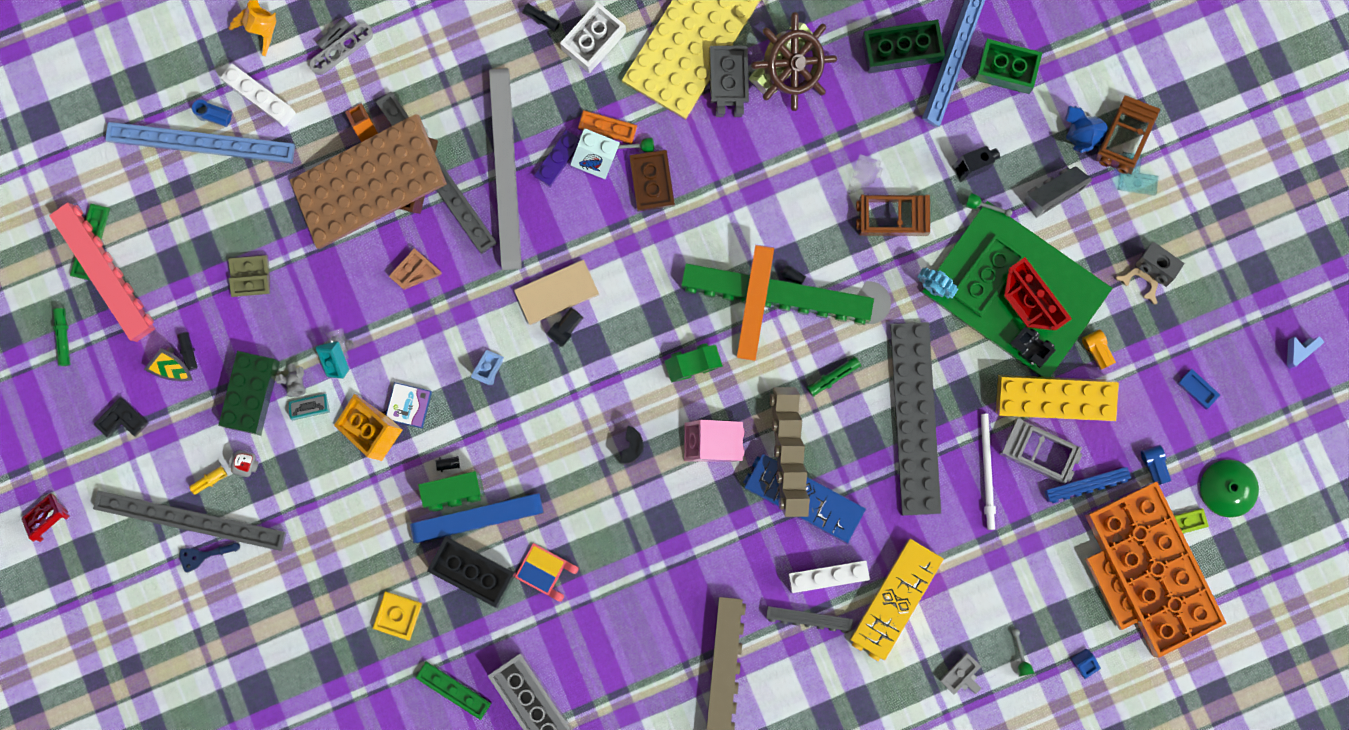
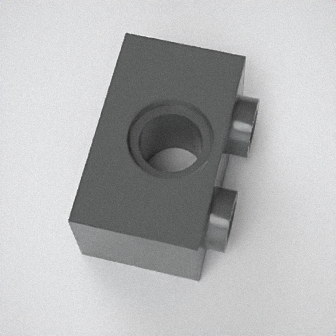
(1168, 264)

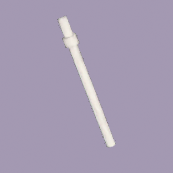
(989, 509)

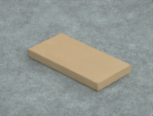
(556, 292)

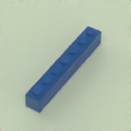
(1087, 485)

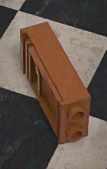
(1136, 110)
(919, 210)

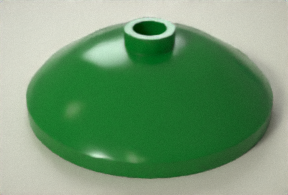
(1217, 492)

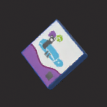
(408, 405)

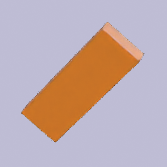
(608, 127)

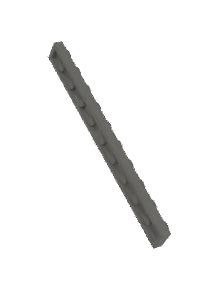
(450, 193)
(189, 520)

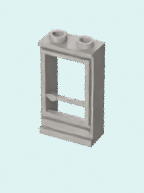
(1017, 442)

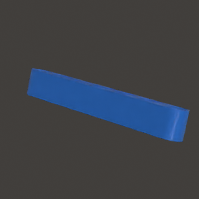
(476, 518)

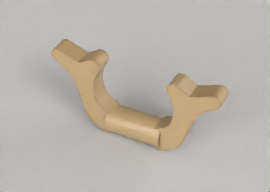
(1136, 271)

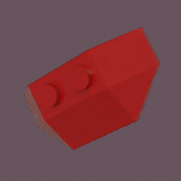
(1033, 298)

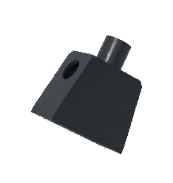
(975, 162)

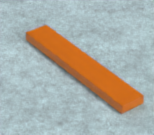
(755, 302)

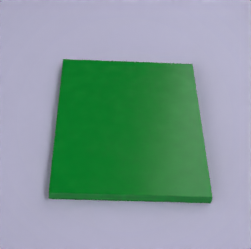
(1070, 283)

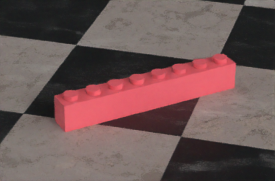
(102, 272)

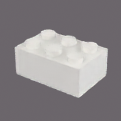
(593, 37)

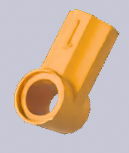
(1097, 345)

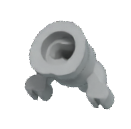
(293, 381)

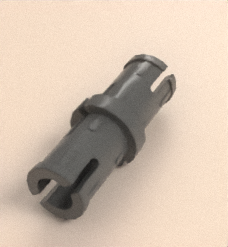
(333, 33)

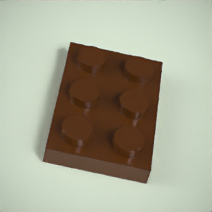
(652, 180)

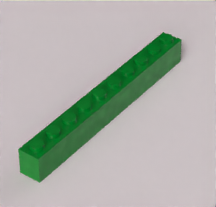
(780, 294)

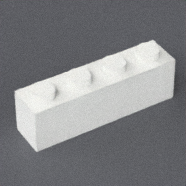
(258, 95)
(828, 576)

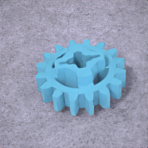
(937, 283)

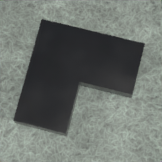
(121, 414)

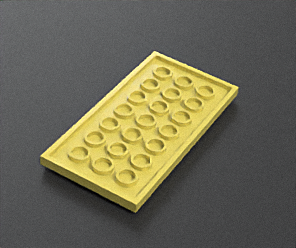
(675, 58)

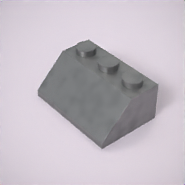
(1056, 190)

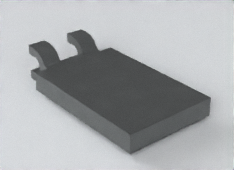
(729, 78)

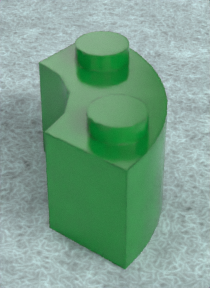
(686, 365)

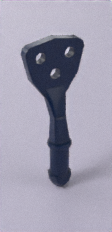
(201, 556)

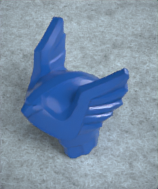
(1084, 130)

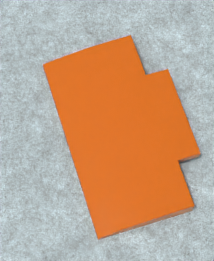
(1151, 572)

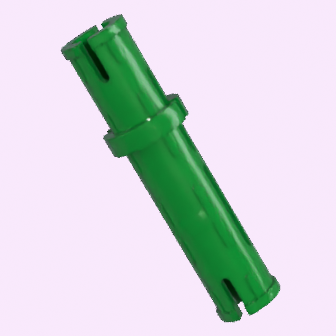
(60, 328)
(828, 380)

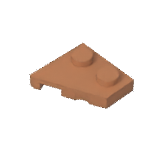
(414, 270)

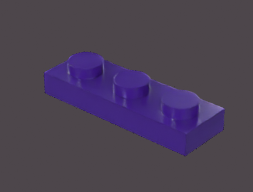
(557, 158)

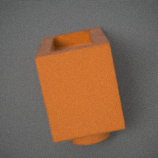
(361, 122)

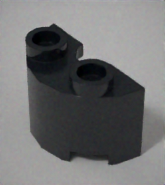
(1032, 348)
(635, 449)

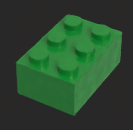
(1008, 66)
(451, 491)

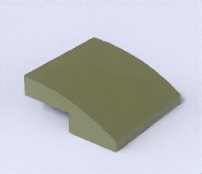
(249, 275)

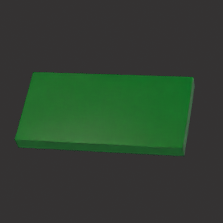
(987, 275)

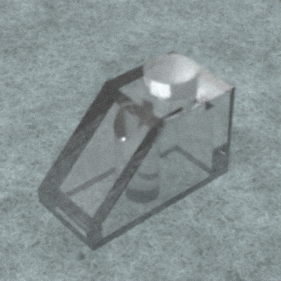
(864, 174)

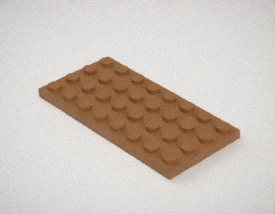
(368, 181)

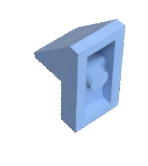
(1298, 352)
(487, 367)

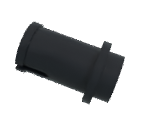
(793, 275)
(446, 464)

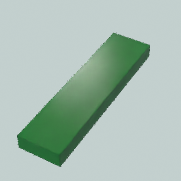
(97, 217)
(453, 690)

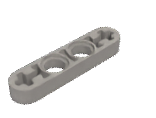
(343, 51)

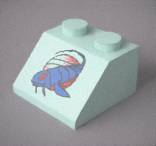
(594, 153)

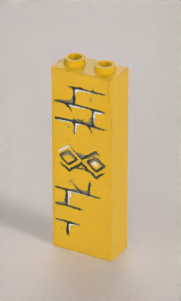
(896, 600)

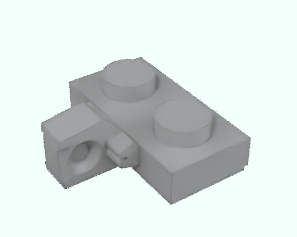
(962, 675)

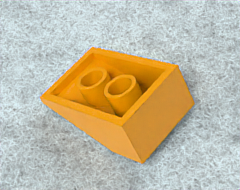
(368, 428)

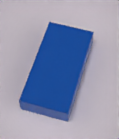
(1198, 389)

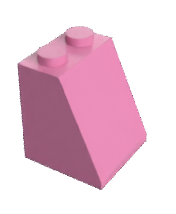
(713, 441)

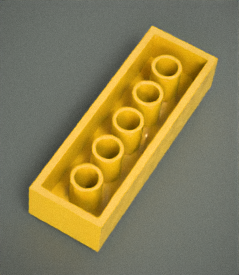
(1057, 397)

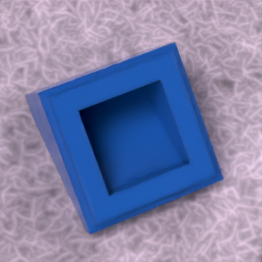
(1086, 663)

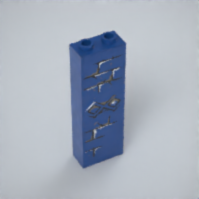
(826, 508)

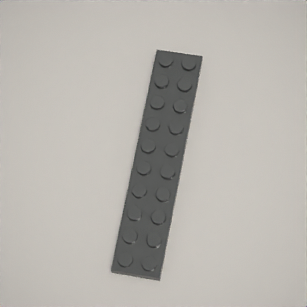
(915, 419)

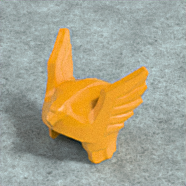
(256, 21)

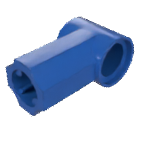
(212, 114)
(1155, 459)

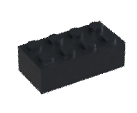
(471, 572)

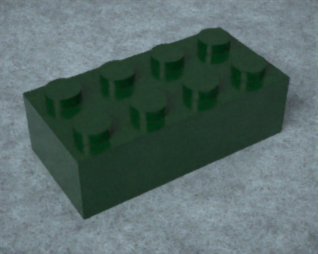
(903, 46)
(249, 393)

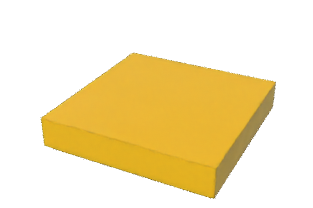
(397, 615)

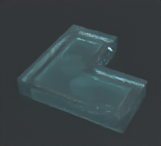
(1137, 181)

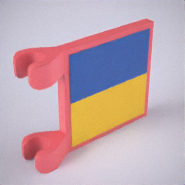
(542, 571)

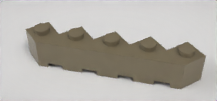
(789, 452)

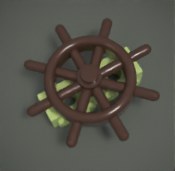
(786, 57)

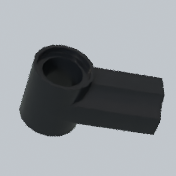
(562, 330)

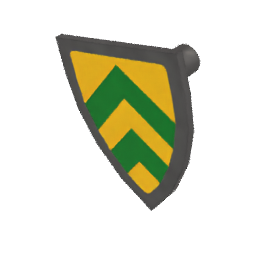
(168, 366)

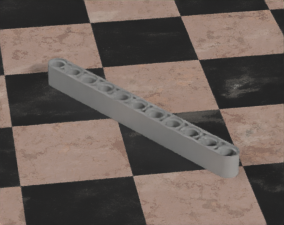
(505, 169)

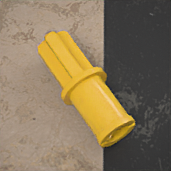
(208, 480)

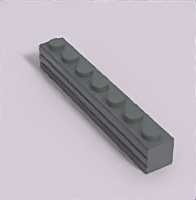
(809, 619)

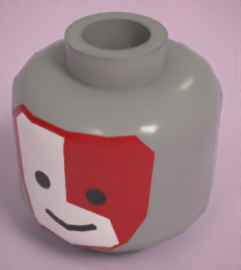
(243, 463)

